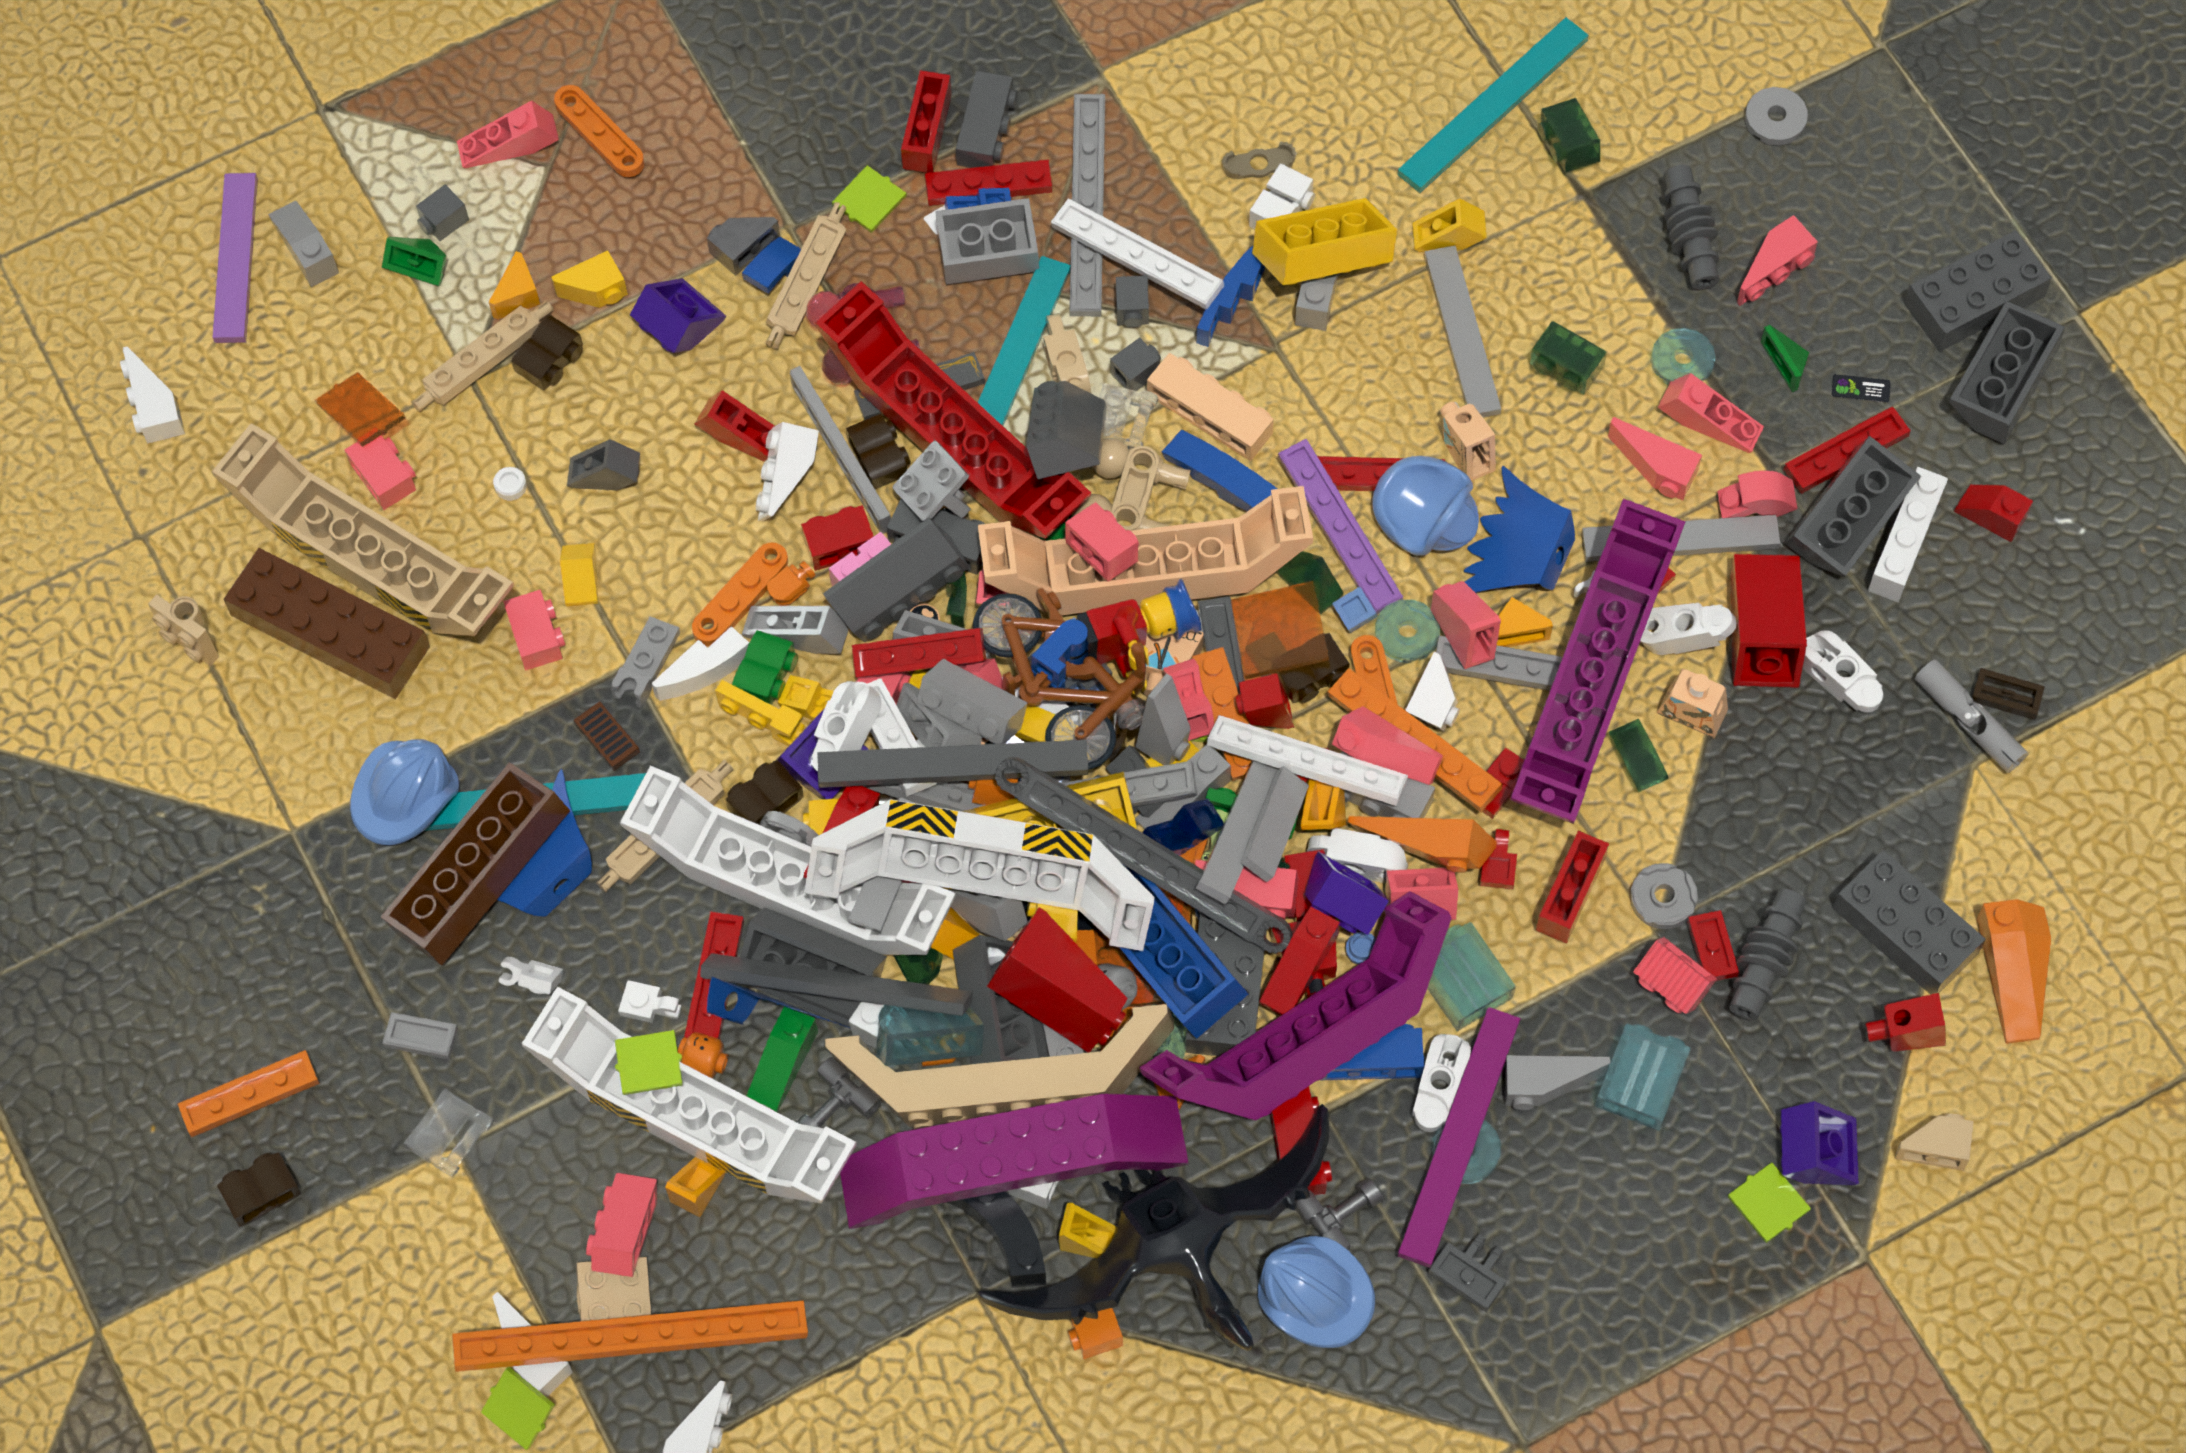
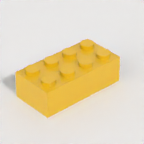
(1324, 241)

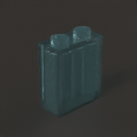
(1468, 977)
(1643, 1076)

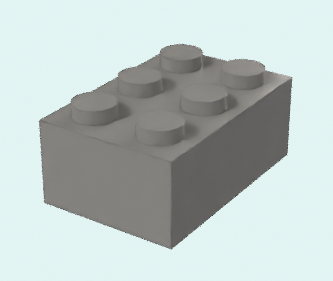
(987, 241)

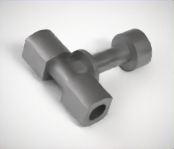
(842, 1093)
(1329, 1220)

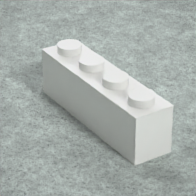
(1907, 535)

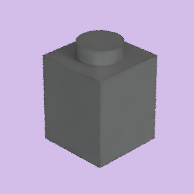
(441, 213)
(1132, 301)
(1134, 364)

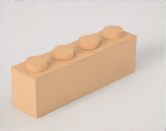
(1211, 406)

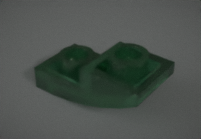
(958, 601)
(1638, 755)

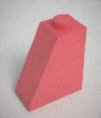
(1467, 623)

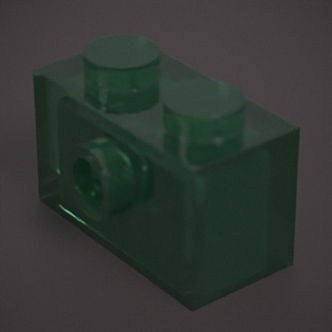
(1569, 135)
(1568, 358)

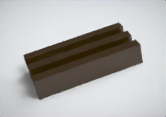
(2033, 704)

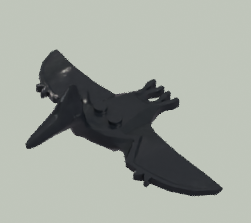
(1176, 1231)

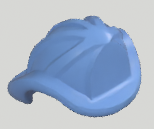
(1425, 505)
(401, 790)
(1317, 1292)

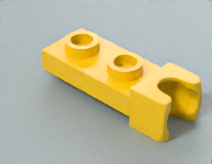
(782, 722)

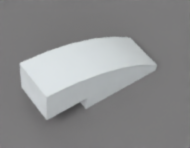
(701, 666)

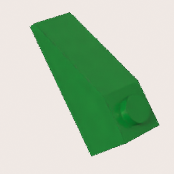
(782, 1057)

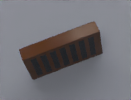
(606, 736)

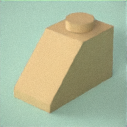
(1939, 1143)

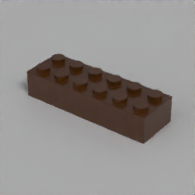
(327, 623)
(475, 863)

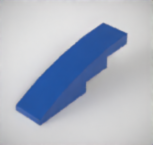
(1239, 283)
(1218, 471)

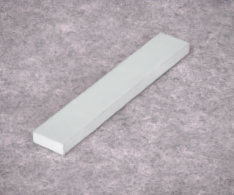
(1137, 253)
(1307, 760)

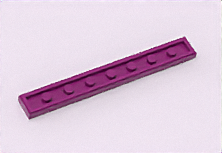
(1459, 1137)

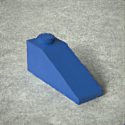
(1392, 1057)

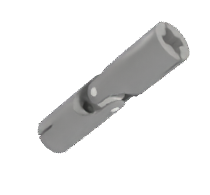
(1957, 701)

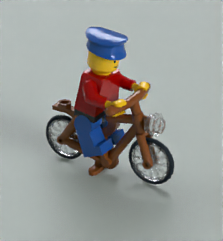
(1077, 651)

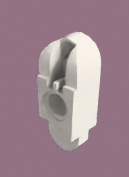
(1670, 626)
(1858, 690)
(851, 708)
(1361, 852)
(1433, 1104)

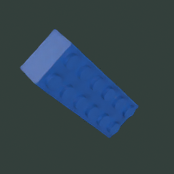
(1183, 967)

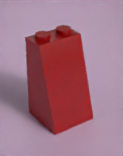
(1770, 620)
(1059, 984)

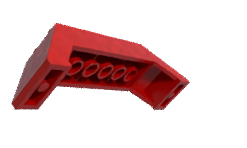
(934, 407)

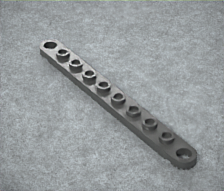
(1140, 853)

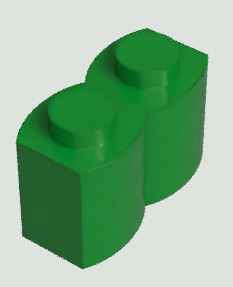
(765, 666)

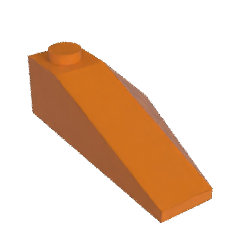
(1448, 842)
(2017, 964)

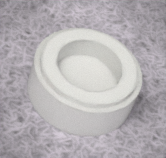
(510, 483)

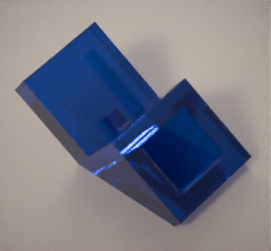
(1188, 827)

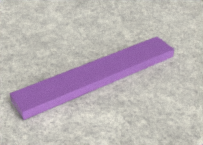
(235, 258)
(1340, 525)

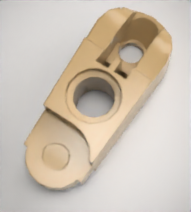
(1064, 354)

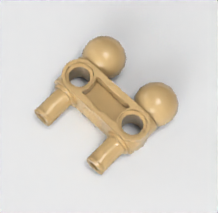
(1135, 484)

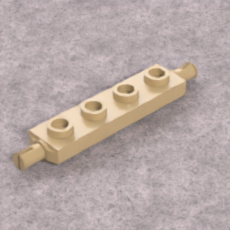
(806, 275)
(481, 355)
(634, 857)

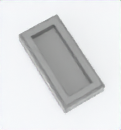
(420, 1035)

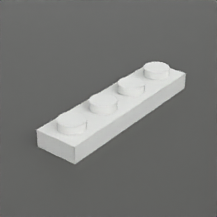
(892, 731)

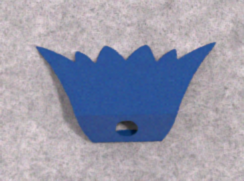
(1522, 540)
(559, 857)
(745, 1004)

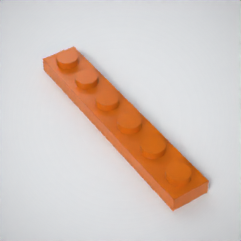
(1455, 769)

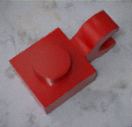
(1500, 866)

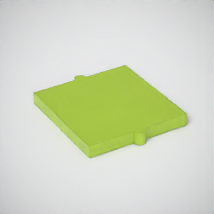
(870, 198)
(648, 1062)
(1769, 1202)
(517, 1408)

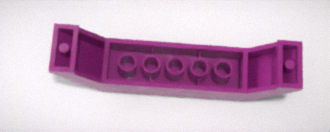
(1597, 661)
(1323, 1028)
(1011, 1153)

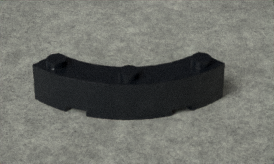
(1012, 1233)

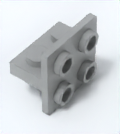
(933, 483)

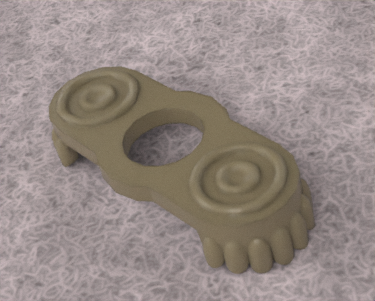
(1239, 165)

